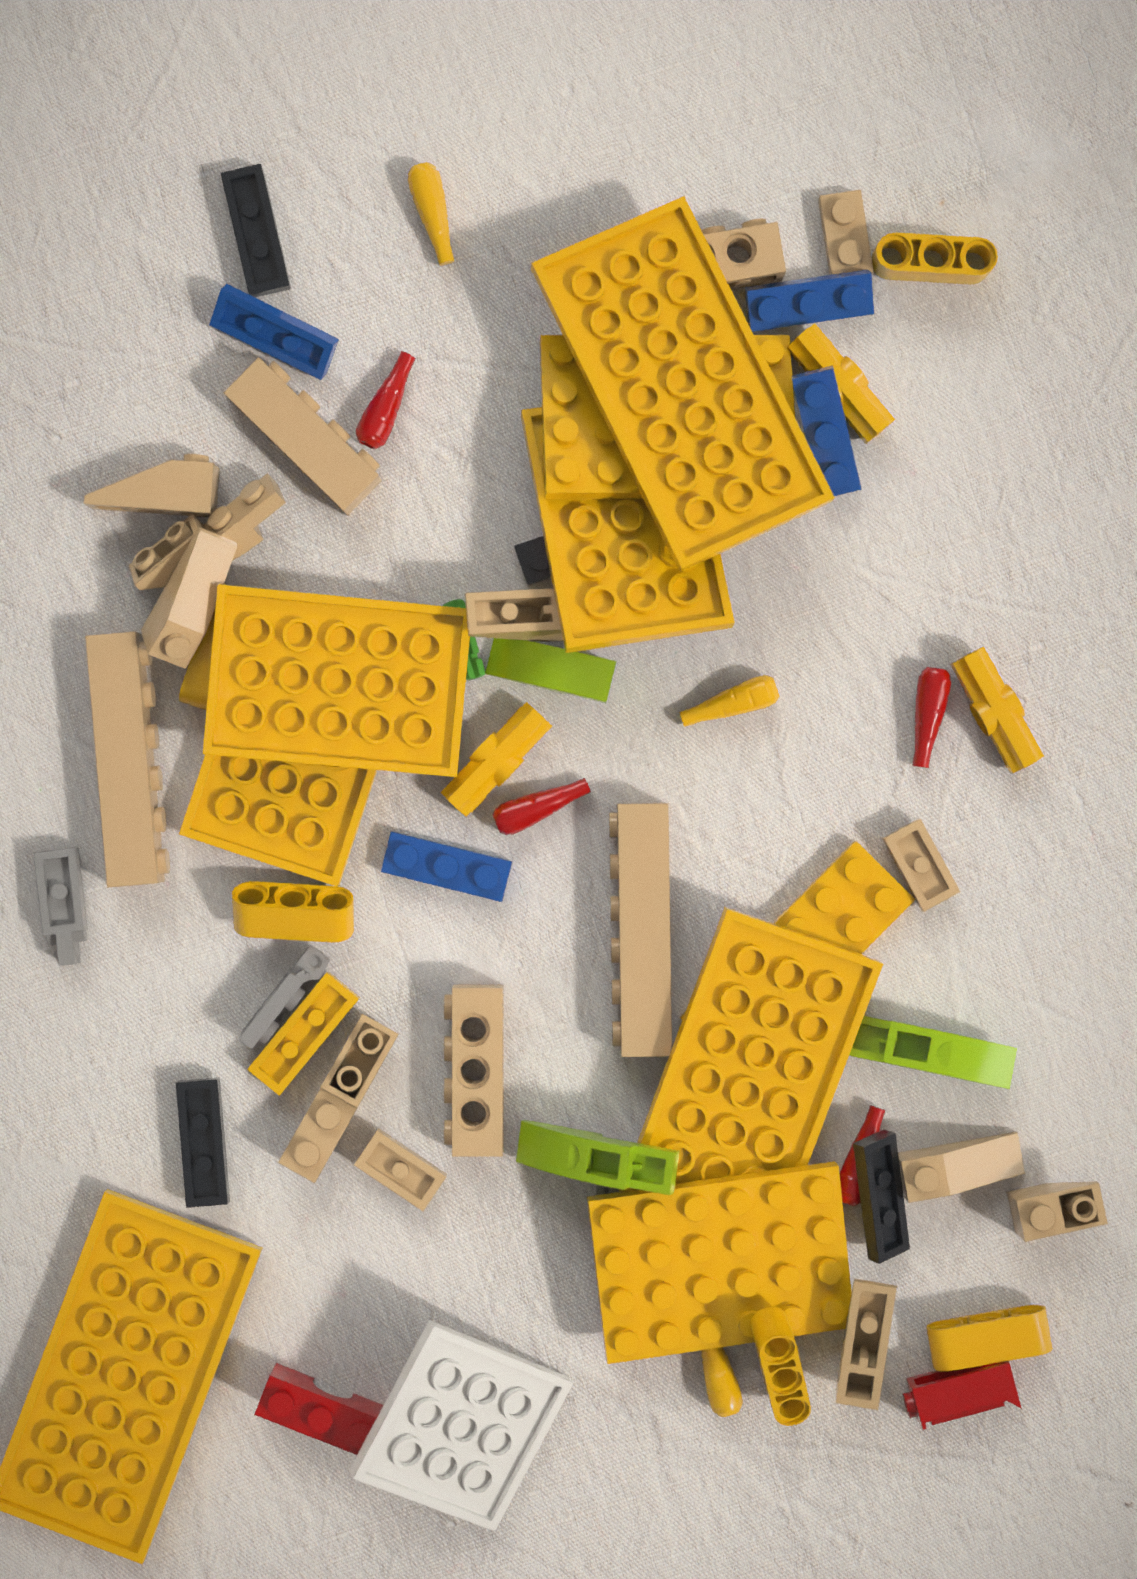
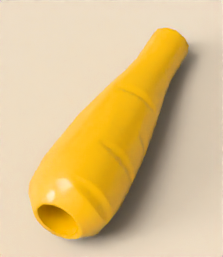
(430, 203)
(743, 698)
(721, 1383)

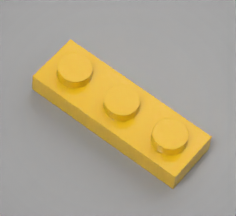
(303, 1033)

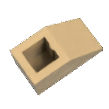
(1056, 1209)

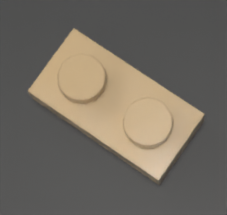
(845, 232)
(921, 865)
(400, 1169)

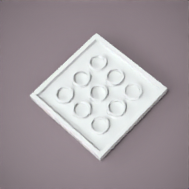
(460, 1426)

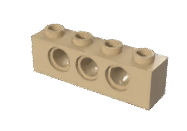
(764, 249)
(485, 1136)

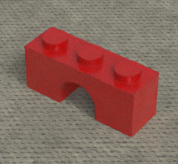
(299, 1405)

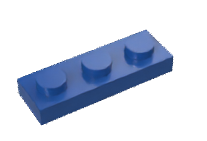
(809, 300)
(273, 331)
(827, 428)
(446, 866)

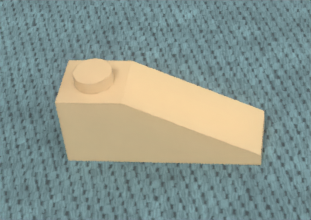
(167, 489)
(188, 599)
(514, 615)
(959, 1166)
(865, 1344)

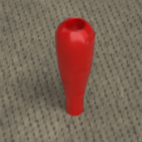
(382, 410)
(930, 705)
(530, 809)
(848, 1172)

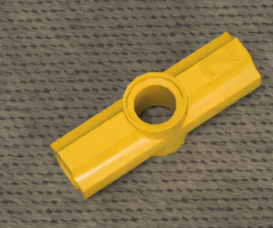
(860, 405)
(997, 710)
(496, 759)

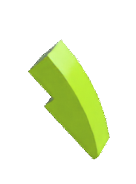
(551, 668)

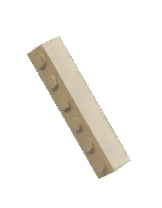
(126, 759)
(643, 930)

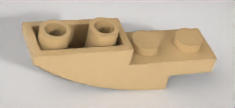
(236, 522)
(338, 1098)

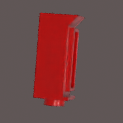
(959, 1393)

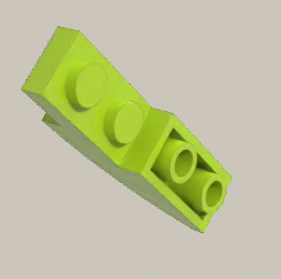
(935, 1052)
(596, 1158)

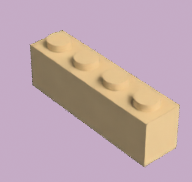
(303, 435)

